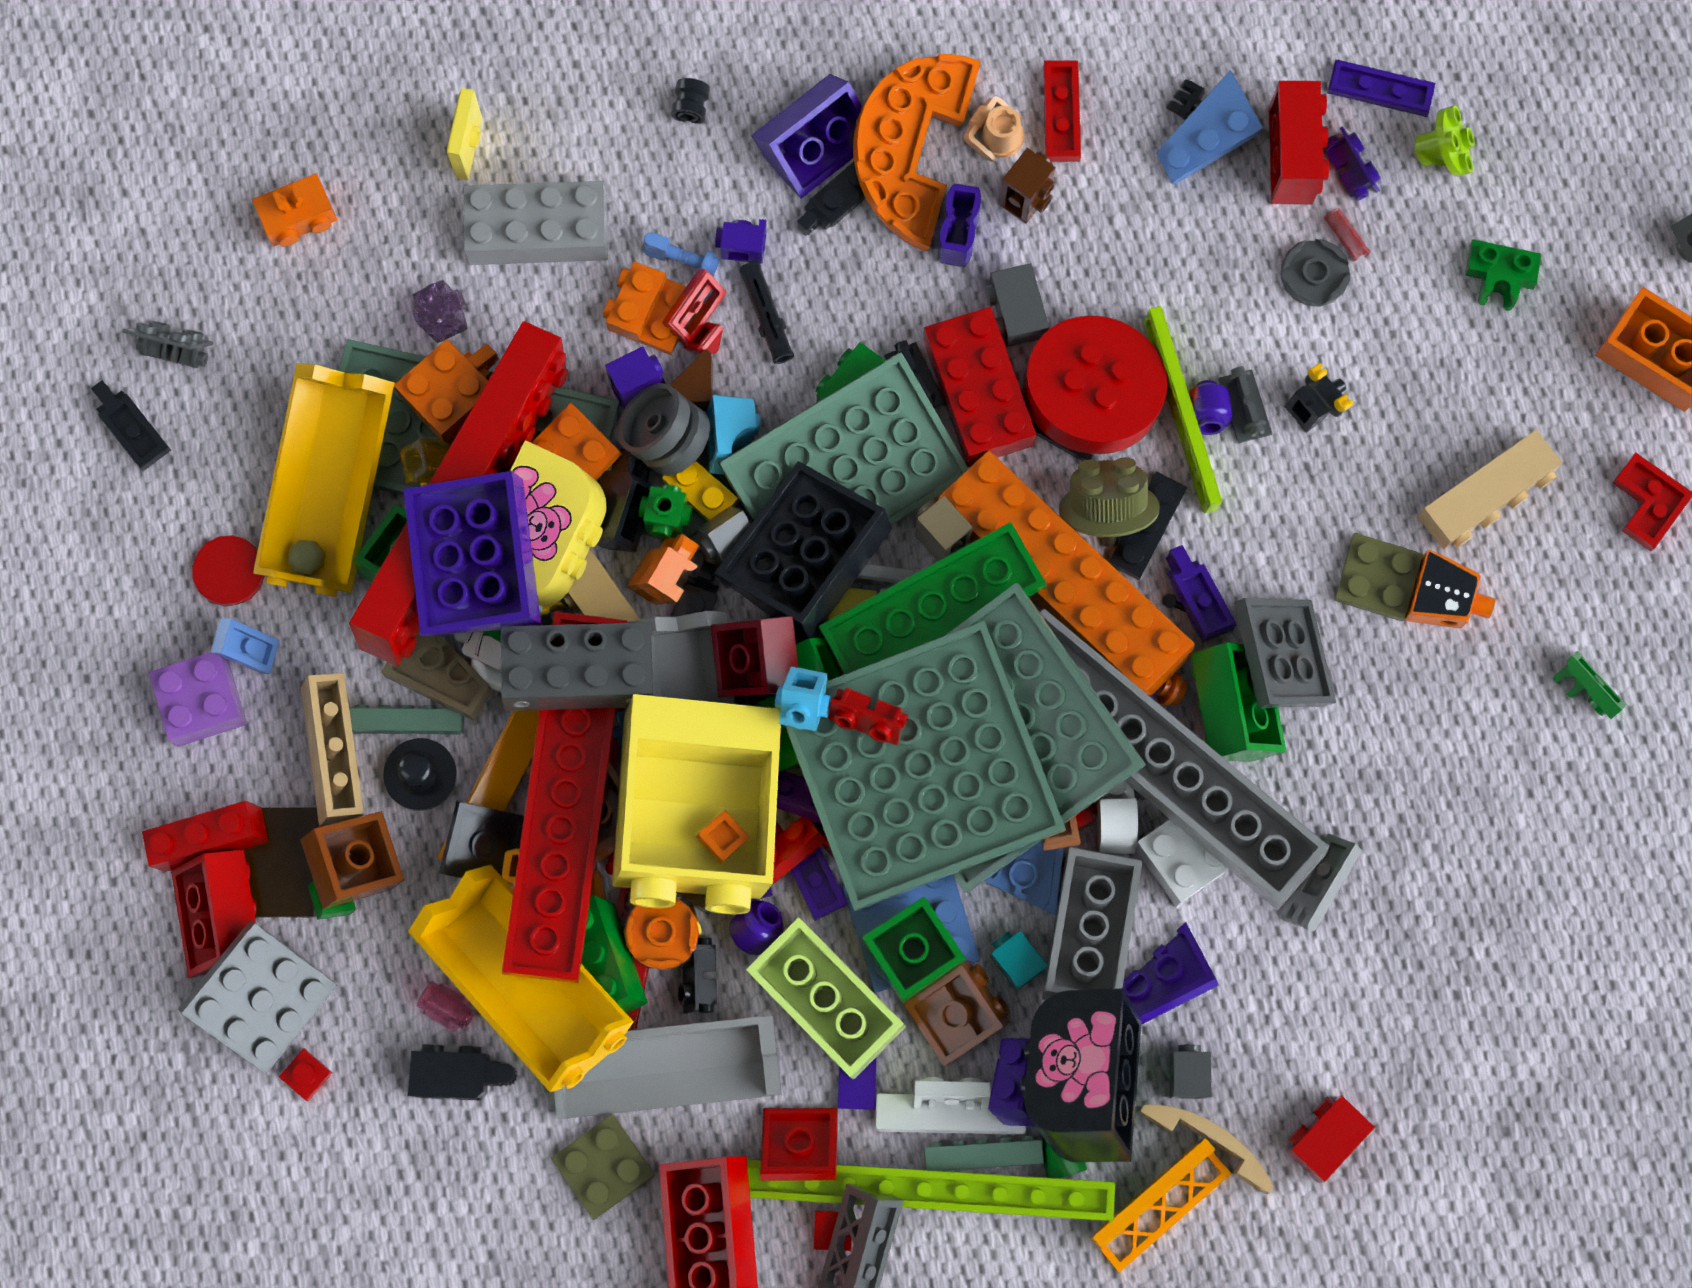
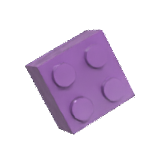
(197, 698)

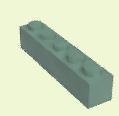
(405, 720)
(983, 1154)

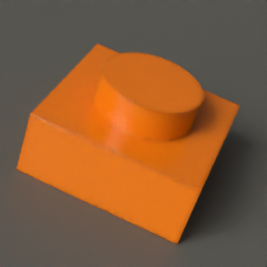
(722, 837)

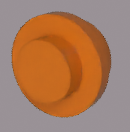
(1172, 691)

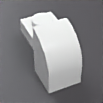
(1117, 821)

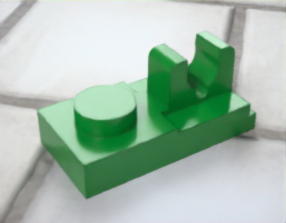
(1602, 696)

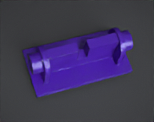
(1360, 175)

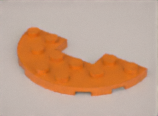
(893, 134)

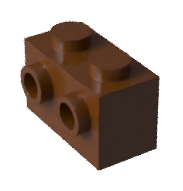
(1028, 185)

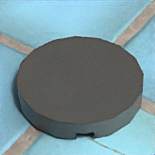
(1319, 282)

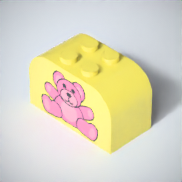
(563, 518)

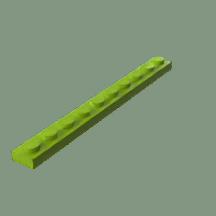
(952, 1191)

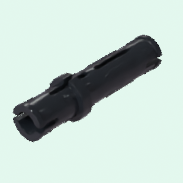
(780, 347)

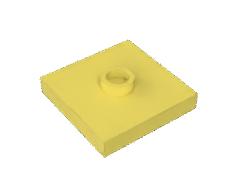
(464, 134)

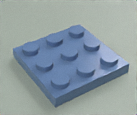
(944, 900)

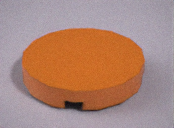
(662, 935)

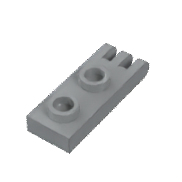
(1320, 887)

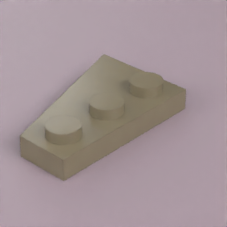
(441, 676)

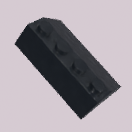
(805, 549)

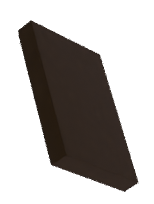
(280, 866)

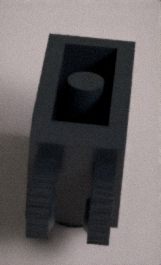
(623, 492)
(455, 1075)

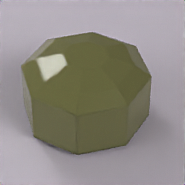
(306, 557)

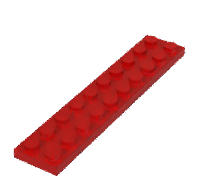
(559, 838)

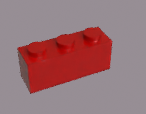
(218, 830)

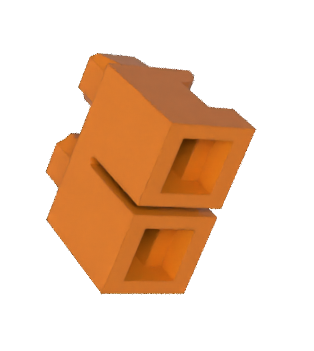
(661, 569)

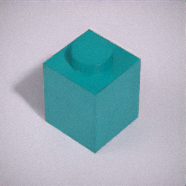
(1017, 959)

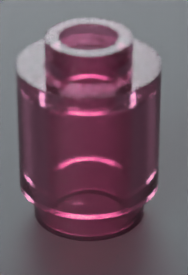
(446, 1006)

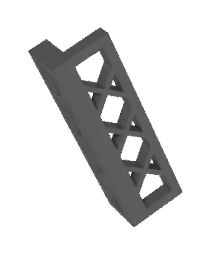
(870, 1238)

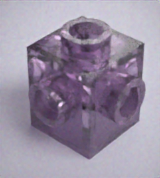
(440, 311)

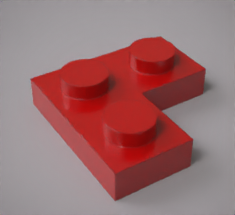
(1660, 500)

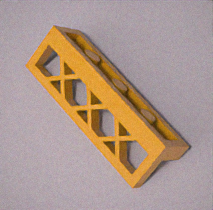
(1151, 1194)

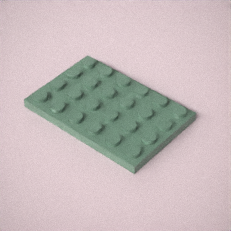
(867, 436)

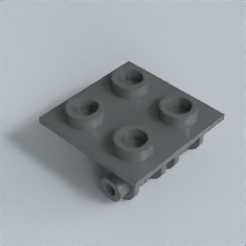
(157, 341)

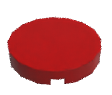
(225, 571)

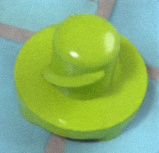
(1447, 143)

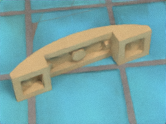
(1248, 1167)

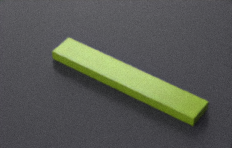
(1183, 413)

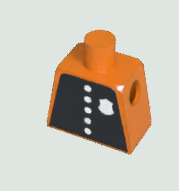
(1446, 593)

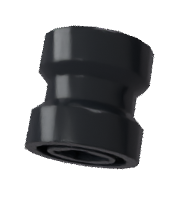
(690, 100)

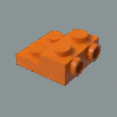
(642, 306)

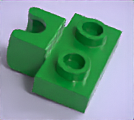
(1502, 270)

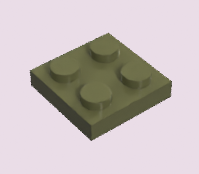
(1378, 577)
(603, 1166)

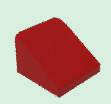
(824, 1228)

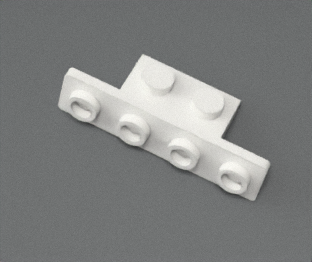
(941, 1108)

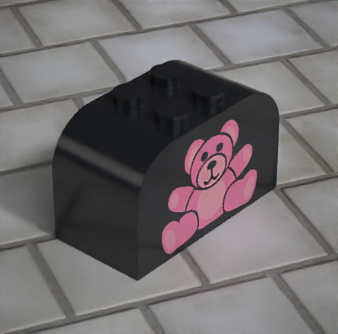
(1084, 1074)

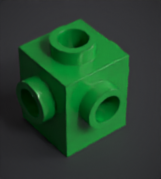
(669, 522)

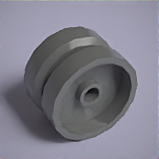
(663, 429)

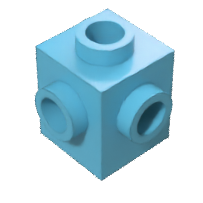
(803, 699)

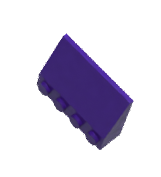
(472, 555)

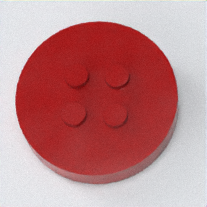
(1094, 384)

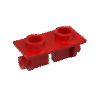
(851, 712)

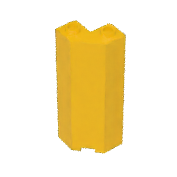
(324, 475)
(549, 1024)

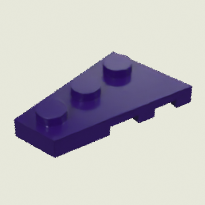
(1170, 978)

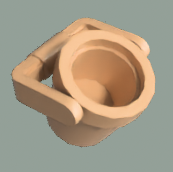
(1000, 130)

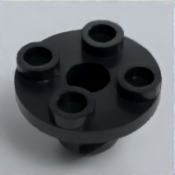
(420, 774)

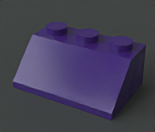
(812, 135)

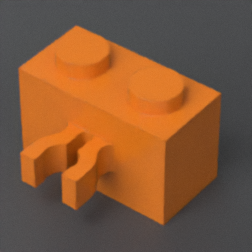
(295, 211)

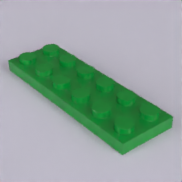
(932, 600)

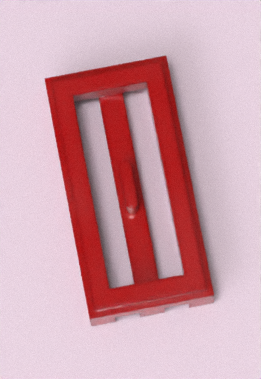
(690, 303)

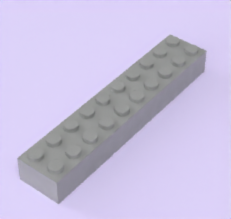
(1199, 786)

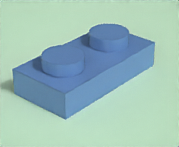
(244, 645)

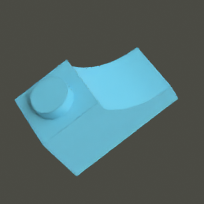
(731, 427)

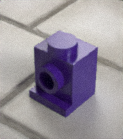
(742, 240)

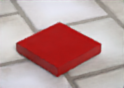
(799, 1144)

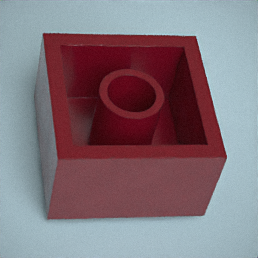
(753, 655)

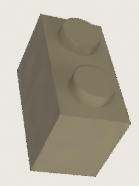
(942, 528)

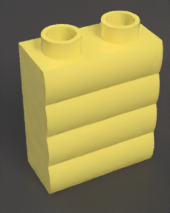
(676, 776)

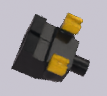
(1318, 399)

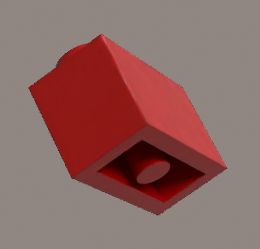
(1329, 1137)

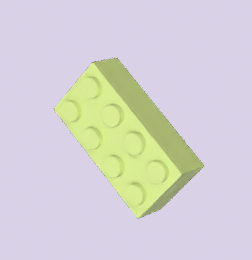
(826, 998)

